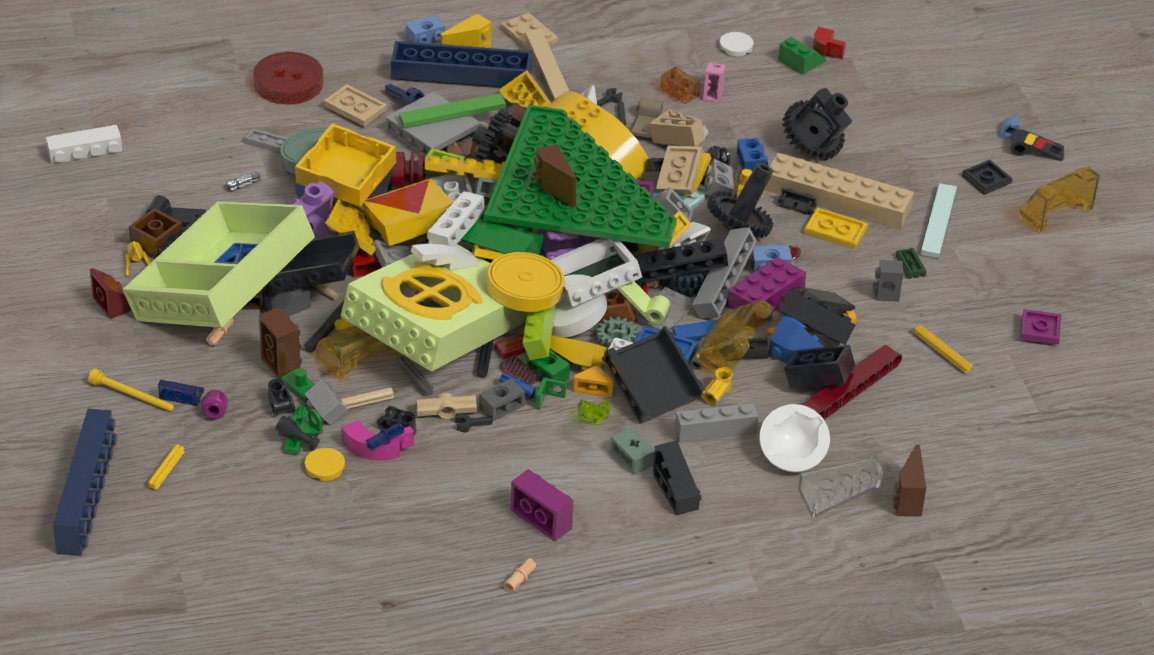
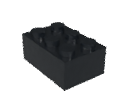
(819, 367)

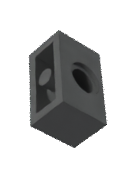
(889, 280)
(502, 399)

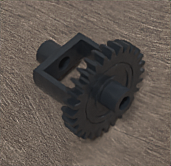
(816, 129)
(490, 138)
(741, 211)

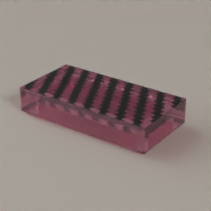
(518, 369)

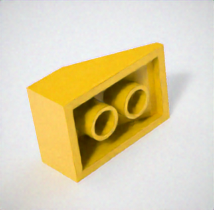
(472, 32)

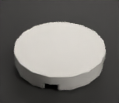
(736, 44)

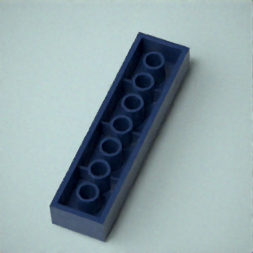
(458, 63)
(84, 482)

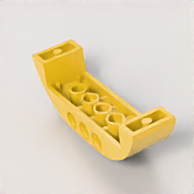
(605, 130)

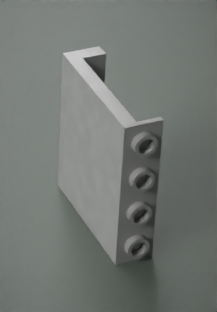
(430, 135)

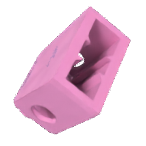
(714, 78)

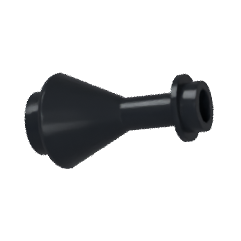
(288, 428)

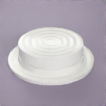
(794, 438)

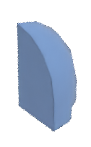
(1009, 126)

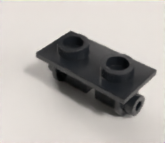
(790, 197)

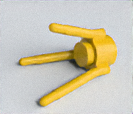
(135, 253)

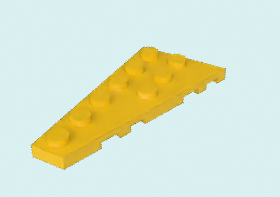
(488, 169)
(349, 217)

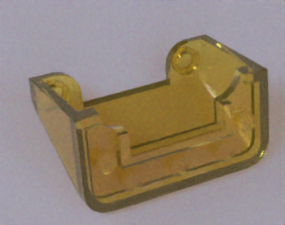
(1072, 190)
(726, 342)
(343, 350)

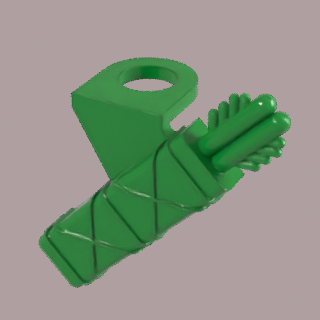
(309, 427)

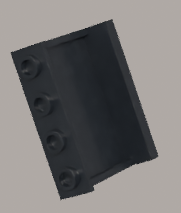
(319, 262)
(653, 375)

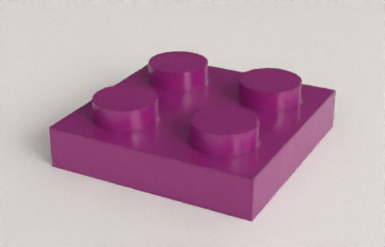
(1041, 326)

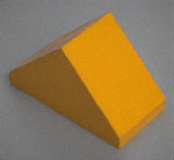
(593, 382)

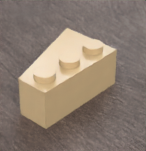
(677, 130)

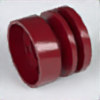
(408, 170)

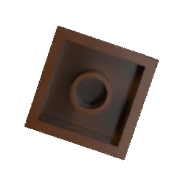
(153, 230)

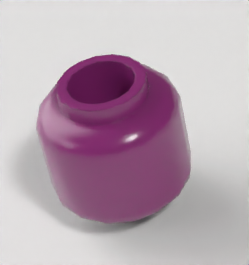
(214, 404)

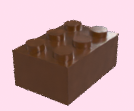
(279, 342)

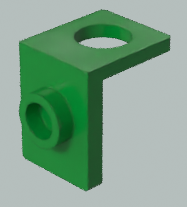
(545, 389)

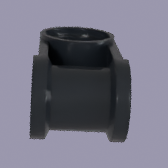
(279, 397)
(397, 416)

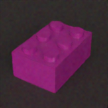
(541, 505)

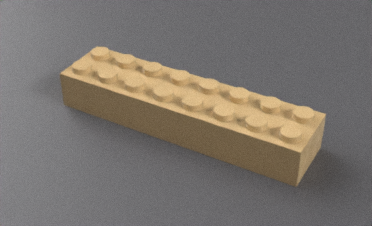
(842, 190)

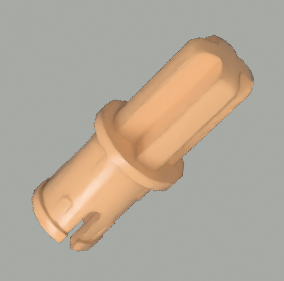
(217, 333)
(519, 575)

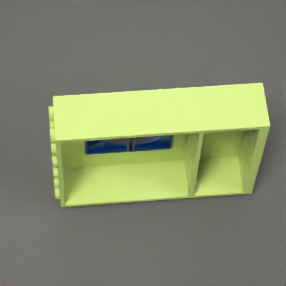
(194, 282)

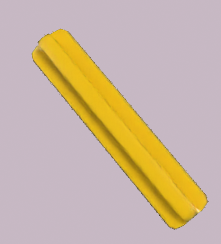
(166, 467)

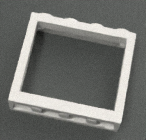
(600, 283)

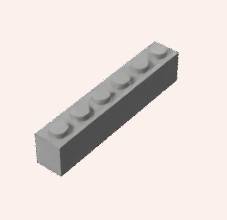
(715, 287)

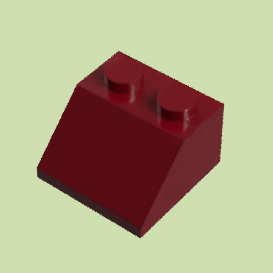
(108, 294)

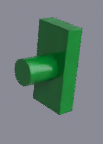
(298, 383)

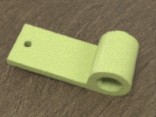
(652, 309)

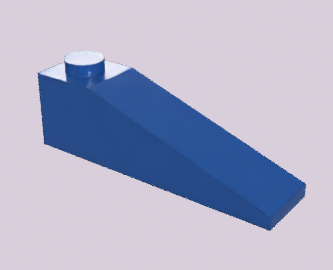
(791, 336)

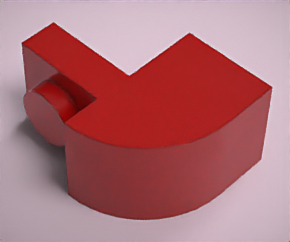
(826, 45)

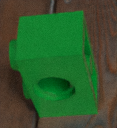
(550, 367)

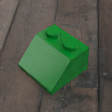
(799, 56)

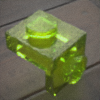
(593, 412)

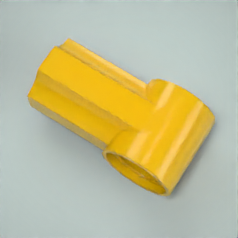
(718, 386)

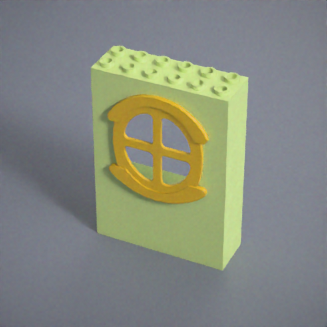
(427, 333)

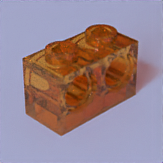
(680, 85)

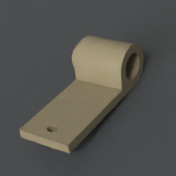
(648, 111)

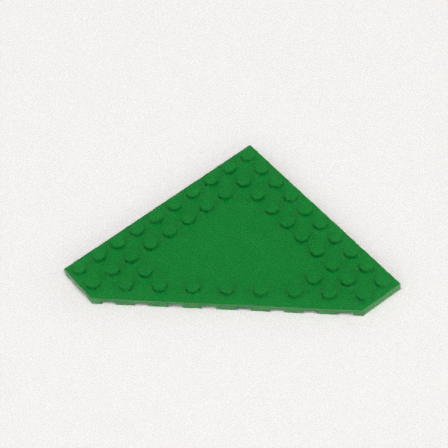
(606, 196)

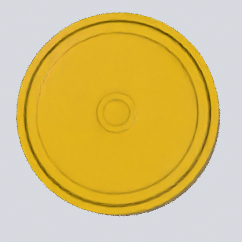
(525, 281)

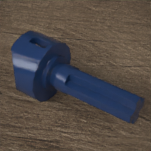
(406, 97)

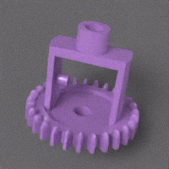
(317, 206)

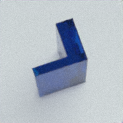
(180, 392)

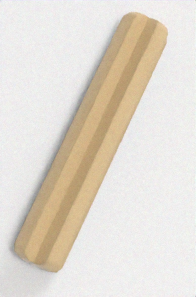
(368, 398)

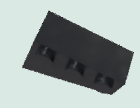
(675, 478)

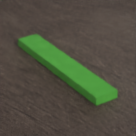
(452, 110)

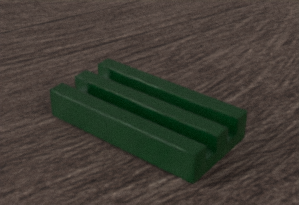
(908, 266)

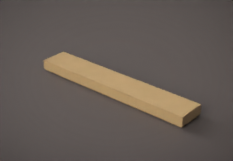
(546, 62)

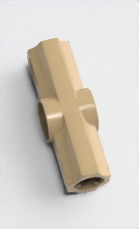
(446, 405)

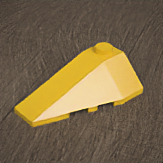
(524, 92)
(579, 352)

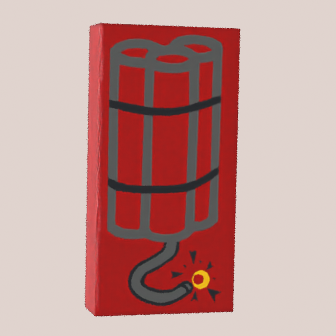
(510, 346)

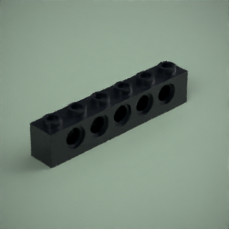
(679, 260)

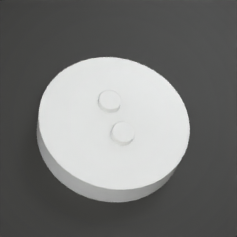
(581, 317)

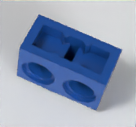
(750, 153)

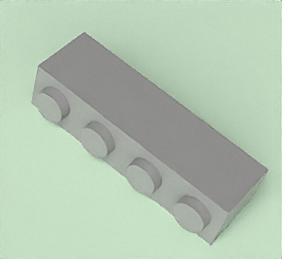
(716, 422)

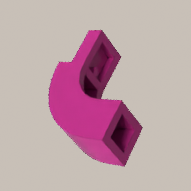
(355, 436)

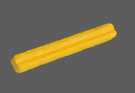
(943, 348)

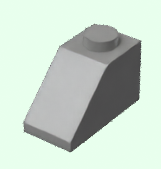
(674, 203)

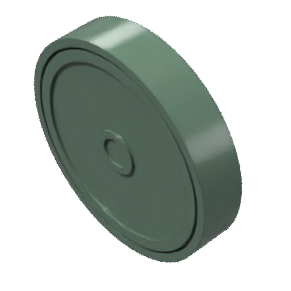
(298, 145)

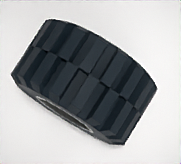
(685, 284)

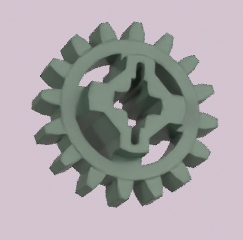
(616, 328)

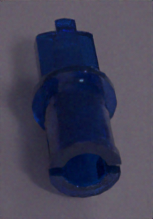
(384, 436)

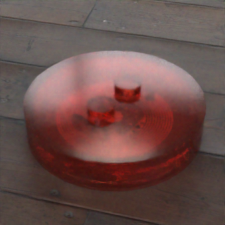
(288, 78)

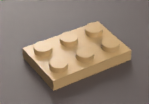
(517, 26)
(355, 105)
(680, 169)

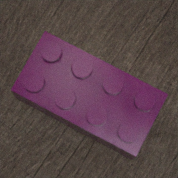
(767, 284)

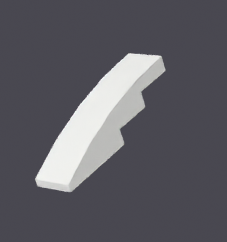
(445, 255)

